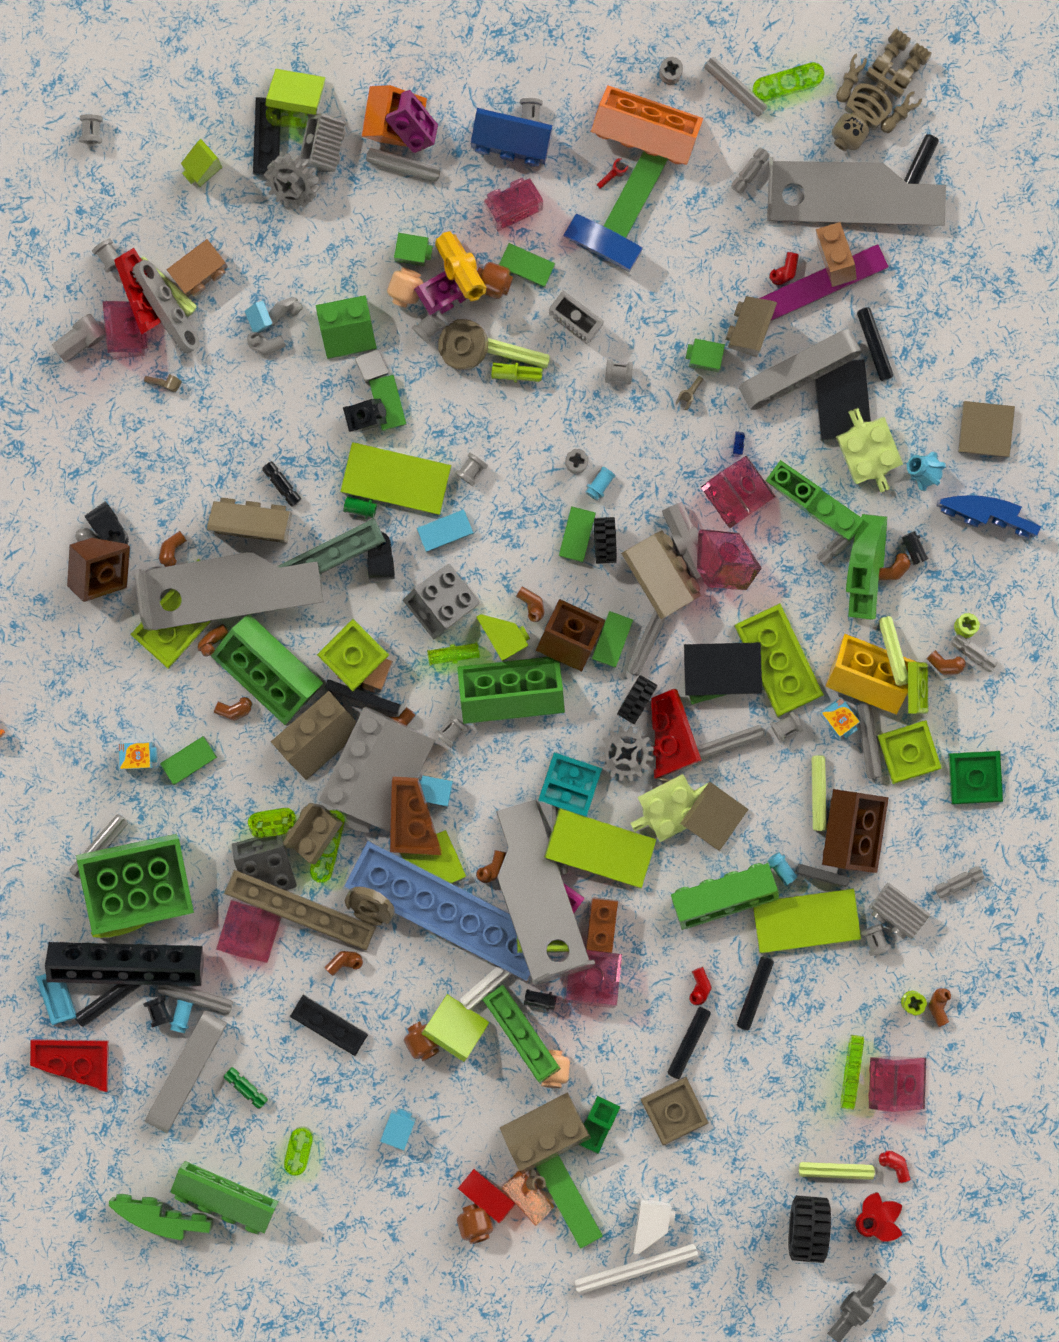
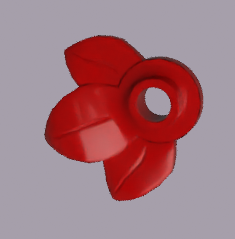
(882, 1216)

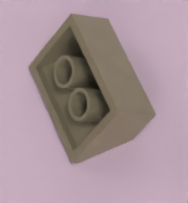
(249, 520)
(662, 574)
(316, 735)
(544, 1133)

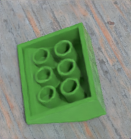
(134, 884)

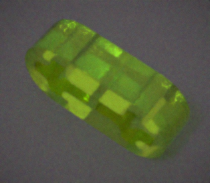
(285, 121)
(272, 822)
(304, 1152)

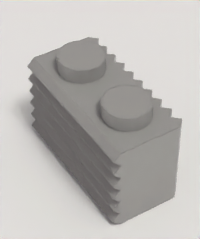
(322, 142)
(575, 316)
(899, 911)

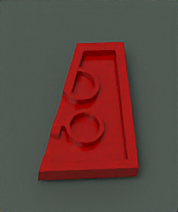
(142, 310)
(674, 740)
(75, 1059)

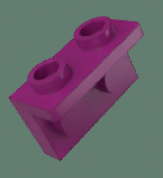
(413, 123)

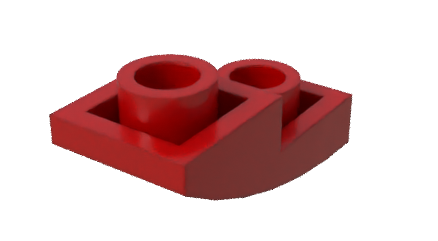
(486, 1196)

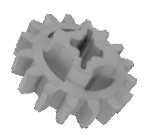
(291, 181)
(632, 763)

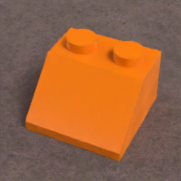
(381, 102)

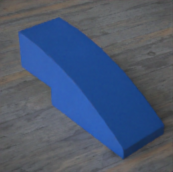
(603, 242)

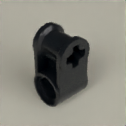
(106, 523)
(381, 562)

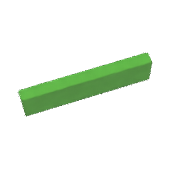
(635, 193)
(521, 1034)
(569, 1201)

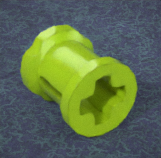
(905, 1000)

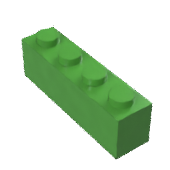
(724, 896)

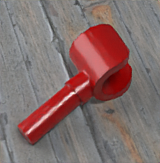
(613, 173)

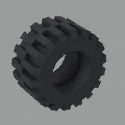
(809, 1229)

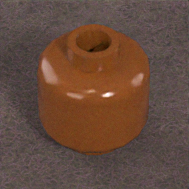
(496, 279)
(418, 1044)
(474, 1224)

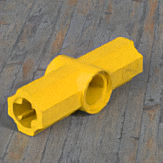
(460, 266)

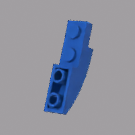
(980, 508)

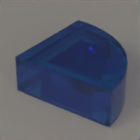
(738, 444)

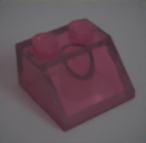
(513, 203)
(122, 331)
(737, 491)
(725, 560)
(248, 931)
(595, 985)
(897, 1083)

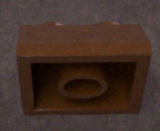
(97, 568)
(570, 635)

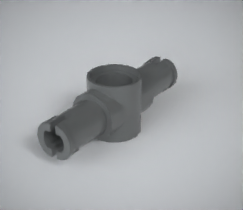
(857, 1308)

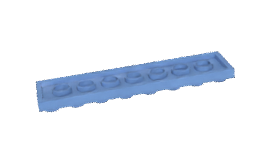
(440, 907)

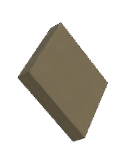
(986, 429)
(714, 816)
(674, 1111)

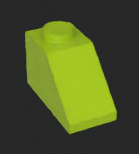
(200, 164)
(504, 635)

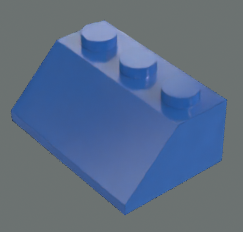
(511, 137)

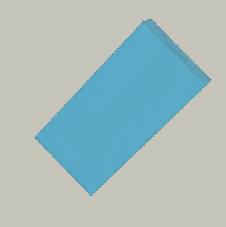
(445, 530)
(57, 1000)

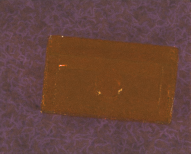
(531, 1202)

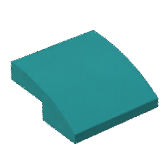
(570, 784)

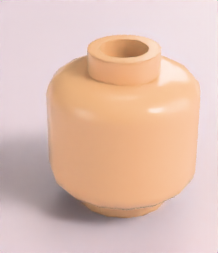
(402, 287)
(560, 1077)

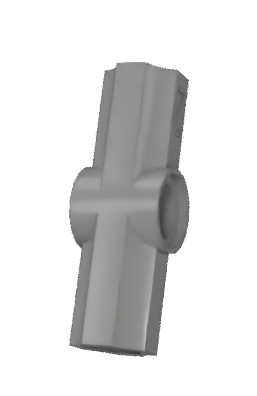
(683, 536)

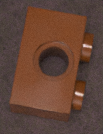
(602, 924)

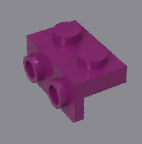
(439, 293)

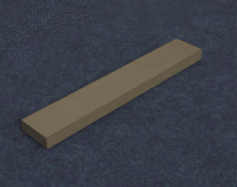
(299, 909)

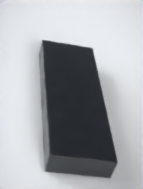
(265, 138)
(363, 696)
(329, 1025)

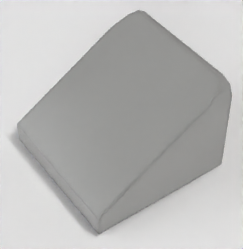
(371, 365)

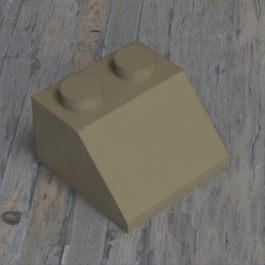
(752, 325)

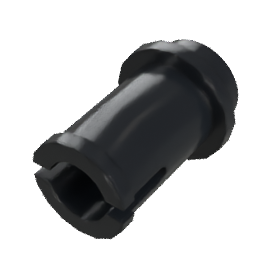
(914, 546)
(540, 1000)

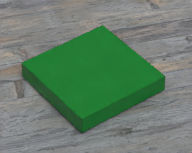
(975, 777)

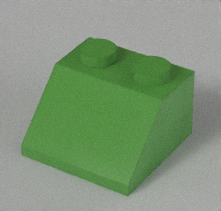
(346, 326)

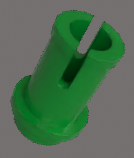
(360, 507)

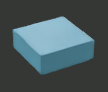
(258, 317)

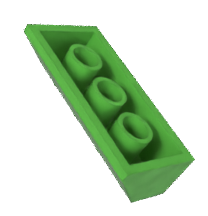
(266, 669)
(510, 689)
(223, 1197)

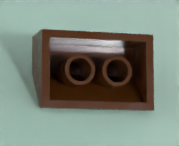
(855, 831)

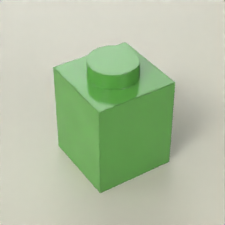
(412, 249)
(705, 355)

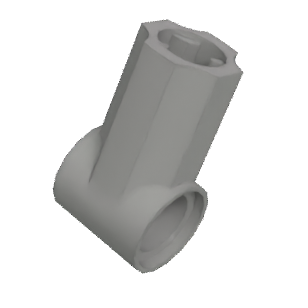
(85, 333)

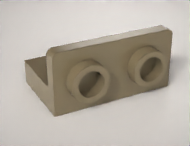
(312, 832)

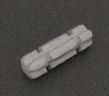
(750, 170)
(833, 549)
(974, 652)
(959, 882)

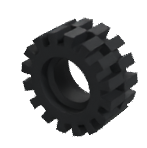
(605, 540)
(637, 699)

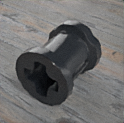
(158, 1011)

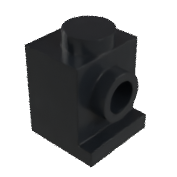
(365, 415)

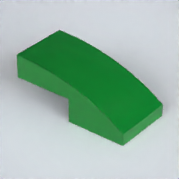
(599, 1123)

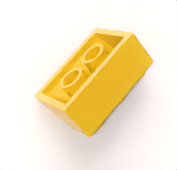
(866, 675)

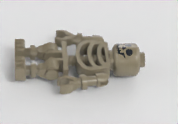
(853, 128)

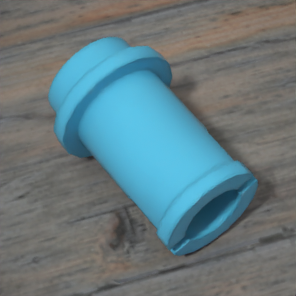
(600, 483)
(782, 868)
(181, 1016)

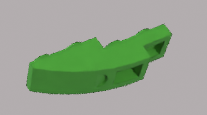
(814, 501)
(864, 566)
(148, 1216)

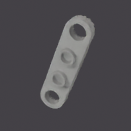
(166, 306)

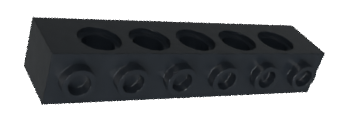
(124, 964)

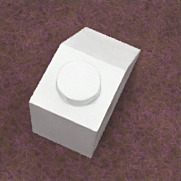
(651, 1223)

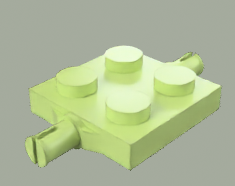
(869, 450)
(667, 807)

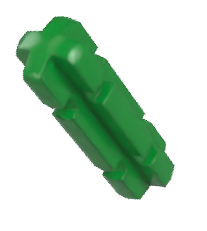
(244, 1087)

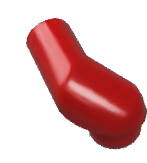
(785, 272)
(702, 988)
(895, 1162)

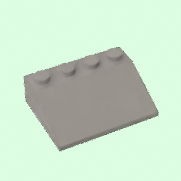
(371, 758)

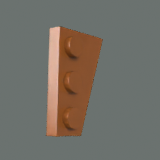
(411, 820)

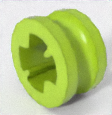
(970, 619)

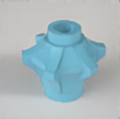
(925, 470)

